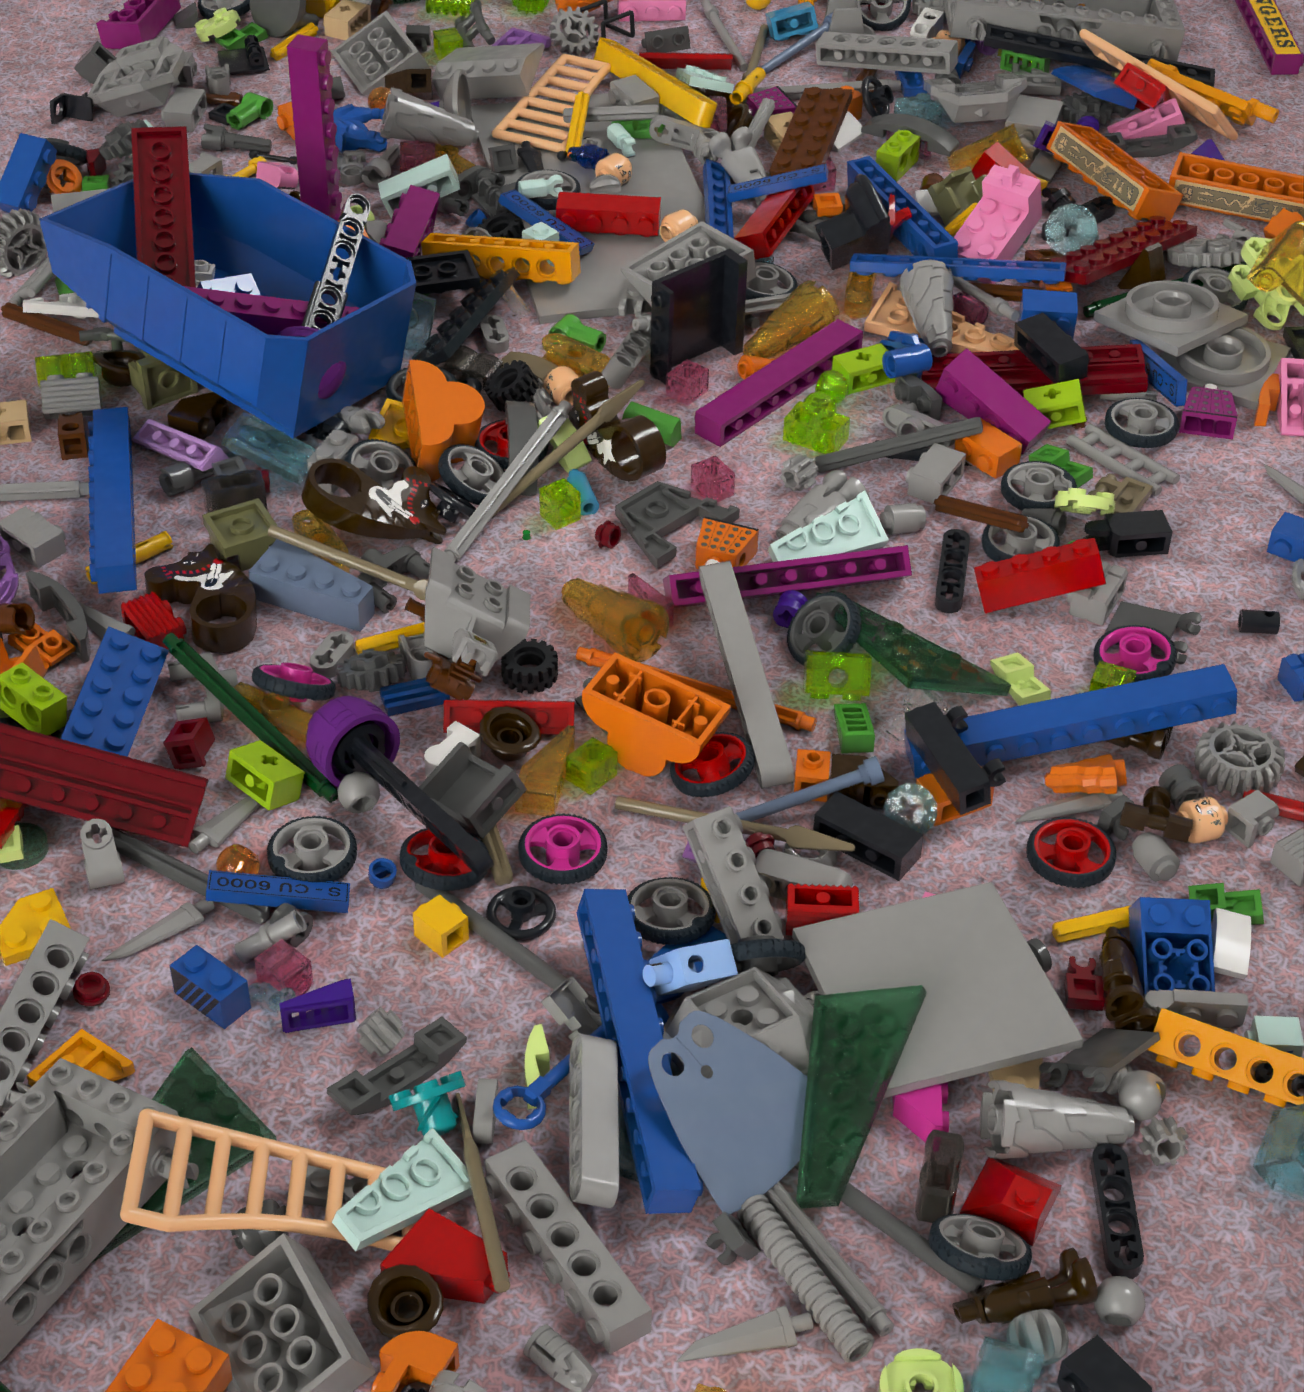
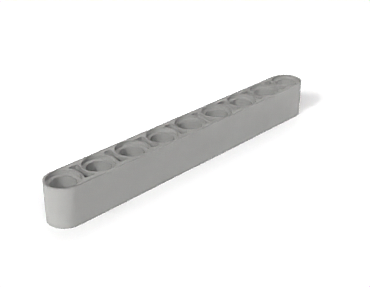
(746, 675)

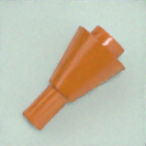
(750, 364)

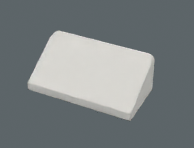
(848, 133)

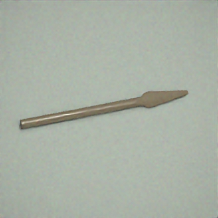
(605, 413)
(351, 561)
(795, 836)
(483, 1205)

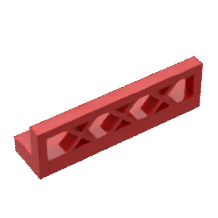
(550, 716)

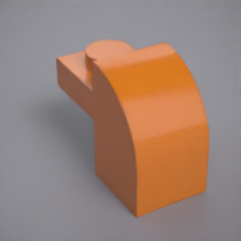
(414, 1358)

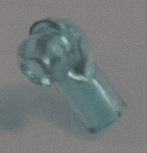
(268, 996)

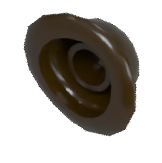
(738, 117)
(115, 365)
(509, 733)
(404, 1301)

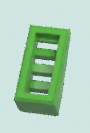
(1005, 58)
(854, 728)

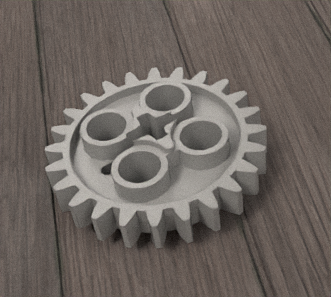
(1206, 253)

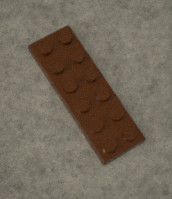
(812, 129)

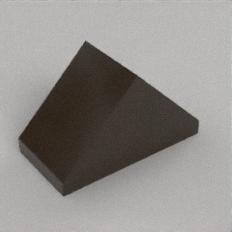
(1146, 268)

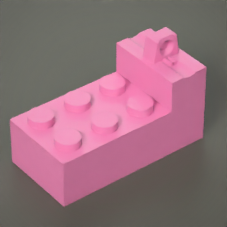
(1001, 217)

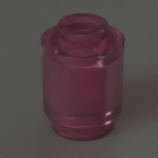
(970, 307)

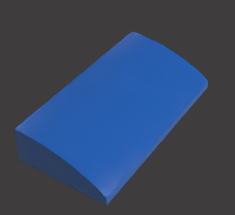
(1095, 83)

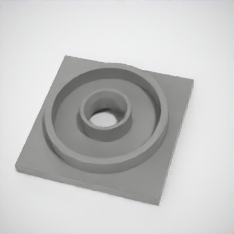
(1171, 316)
(1233, 363)

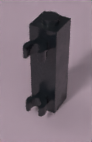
(949, 759)

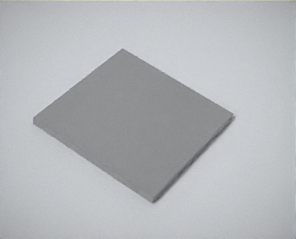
(982, 982)

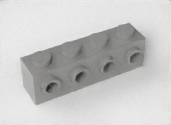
(732, 876)

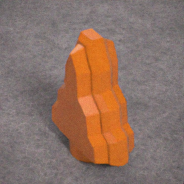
(1088, 776)

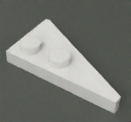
(68, 304)

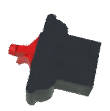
(862, 227)

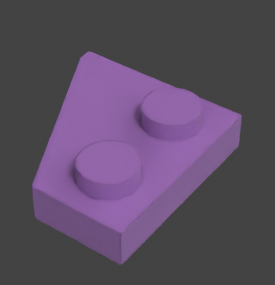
(518, 36)

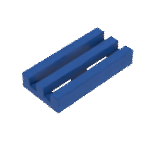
(410, 696)

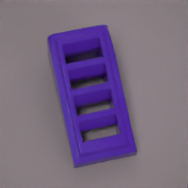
(328, 1006)

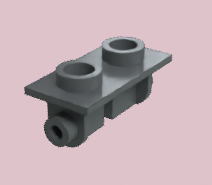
(667, 40)

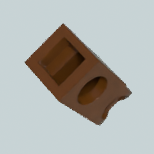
(72, 436)

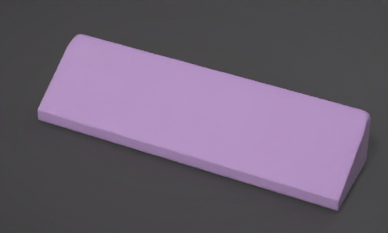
(178, 445)

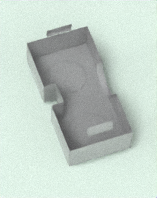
(569, 1006)

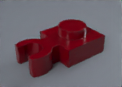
(1082, 987)

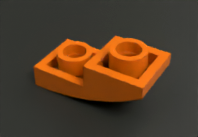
(50, 644)

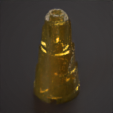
(794, 321)
(621, 619)

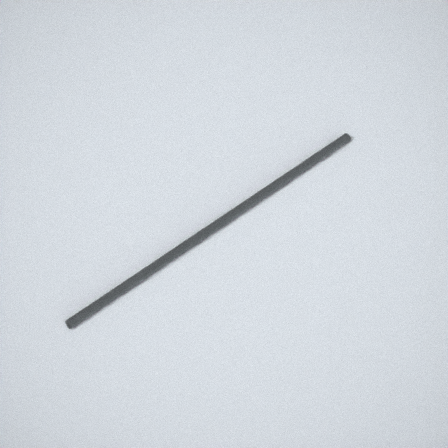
(852, 1196)

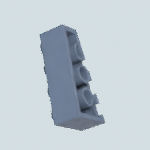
(311, 587)

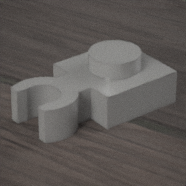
(317, 1186)

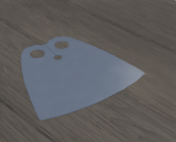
(741, 1121)

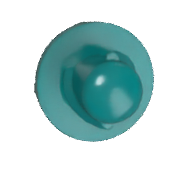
(431, 1103)

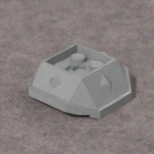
(139, 77)
(977, 99)
(759, 1006)

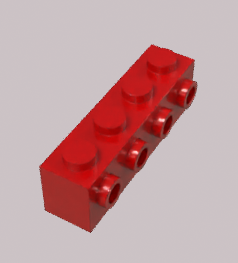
(610, 213)
(1039, 575)

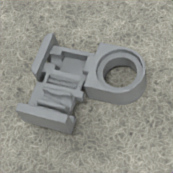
(351, 169)

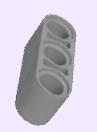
(781, 869)

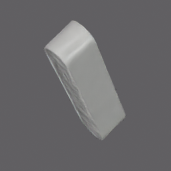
(627, 357)
(593, 1121)

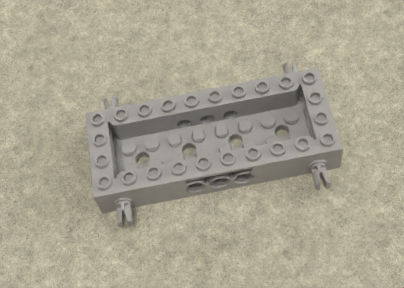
(1130, 25)
(50, 1133)

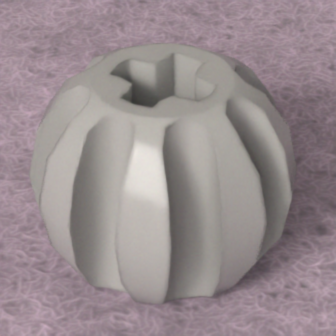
(606, 185)
(1042, 1332)

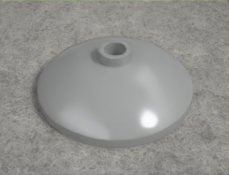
(457, 95)

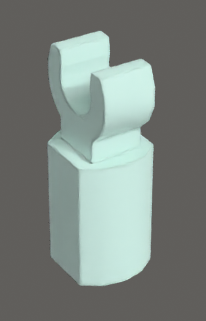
(621, 139)
(540, 187)

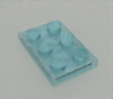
(268, 448)

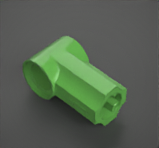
(251, 108)
(573, 328)

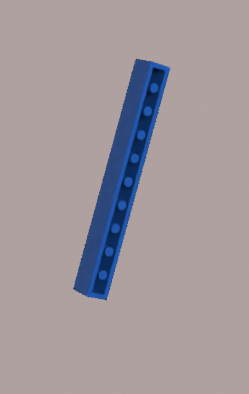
(111, 501)
(1094, 716)
(630, 1018)

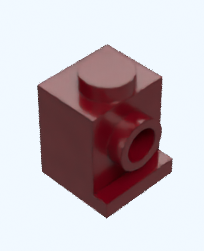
(189, 743)

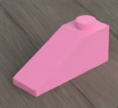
(1150, 121)
(1291, 396)

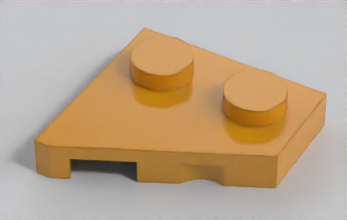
(89, 1054)

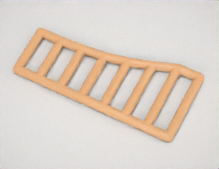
(539, 88)
(1187, 99)
(252, 1218)

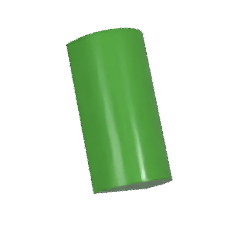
(666, 424)

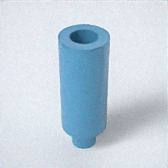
(589, 502)

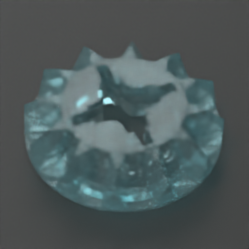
(915, 795)

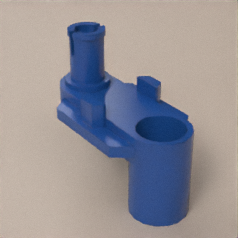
(905, 355)

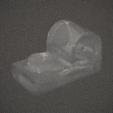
(894, 727)

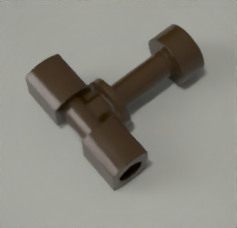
(1156, 815)

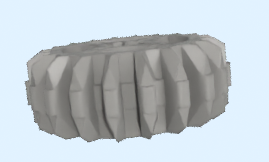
(21, 242)
(1239, 758)

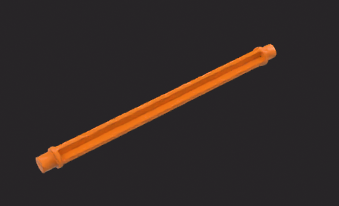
(786, 716)

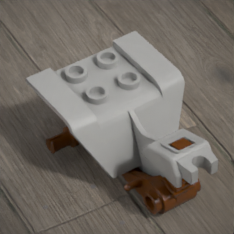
(467, 624)

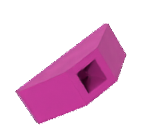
(922, 1110)

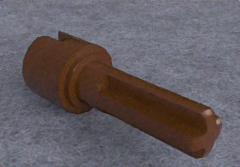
(16, 618)

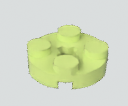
(219, 25)
(1078, 502)
(922, 1367)

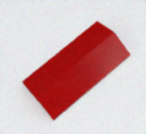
(705, 61)

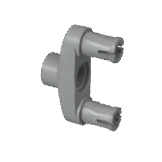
(902, 417)
(211, 706)

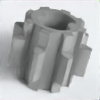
(799, 472)
(380, 1031)
(1170, 1149)

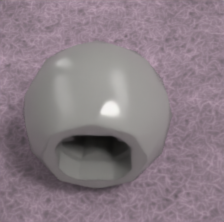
(358, 792)
(1120, 1301)

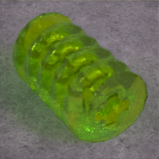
(447, 6)

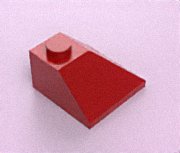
(1012, 1198)

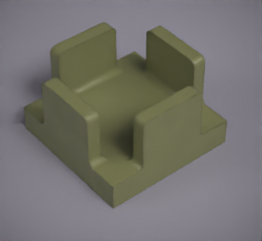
(956, 193)
(159, 382)
(240, 531)

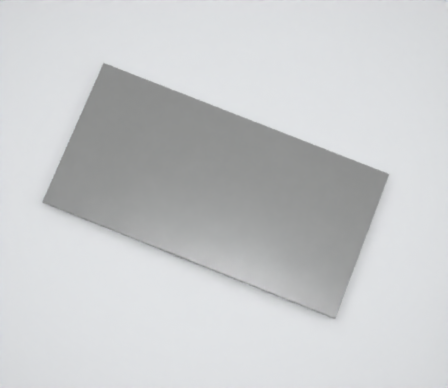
(656, 172)

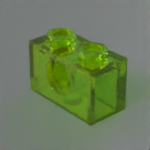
(821, 663)

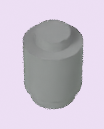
(903, 518)
(1155, 856)

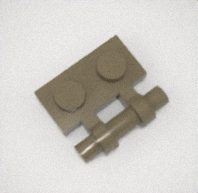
(1128, 494)

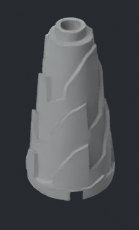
(417, 120)
(930, 303)
(1044, 1121)

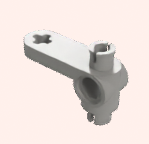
(684, 135)

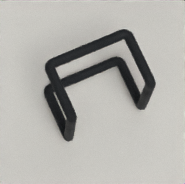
(606, 22)

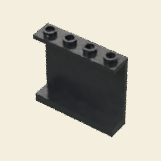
(698, 311)

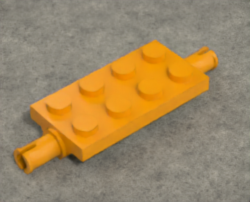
(1234, 107)

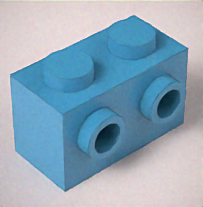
(791, 21)

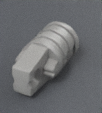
(560, 1359)

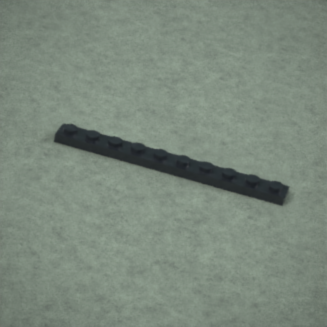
(1076, 52)

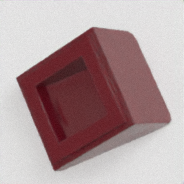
(95, 162)

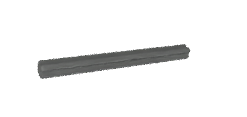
(899, 444)
(179, 872)

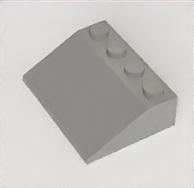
(377, 52)
(492, 69)
(682, 251)
(282, 1326)

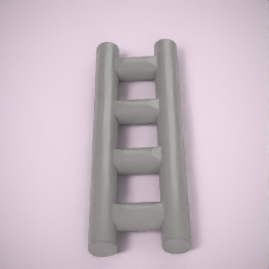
(34, 283)
(1116, 448)

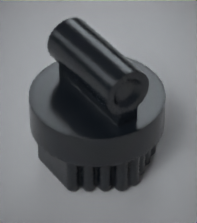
(1057, 198)

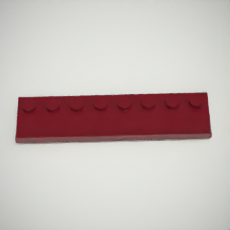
(1110, 369)
(99, 785)

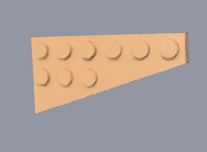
(893, 315)

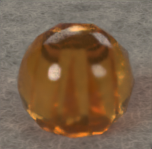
(378, 97)
(238, 860)

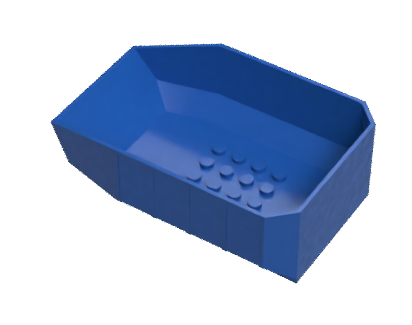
(242, 230)

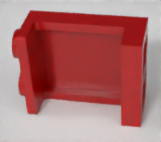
(1142, 87)

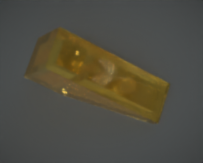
(970, 154)
(546, 775)

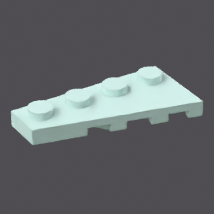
(704, 79)
(844, 530)
(422, 1179)

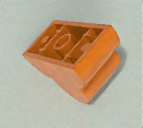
(438, 415)
(650, 715)

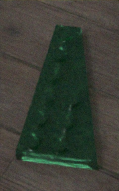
(849, 1069)

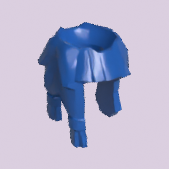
(351, 131)

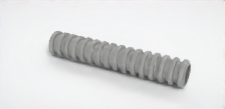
(805, 1278)

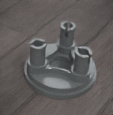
(281, 16)

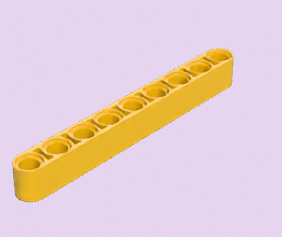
(672, 92)

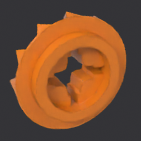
(70, 173)

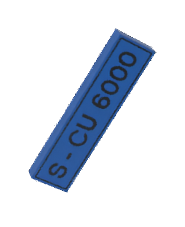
(777, 183)
(534, 214)
(1163, 376)
(276, 890)

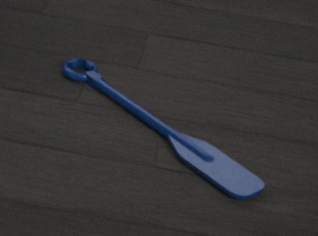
(542, 1086)

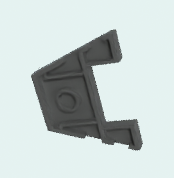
(660, 511)

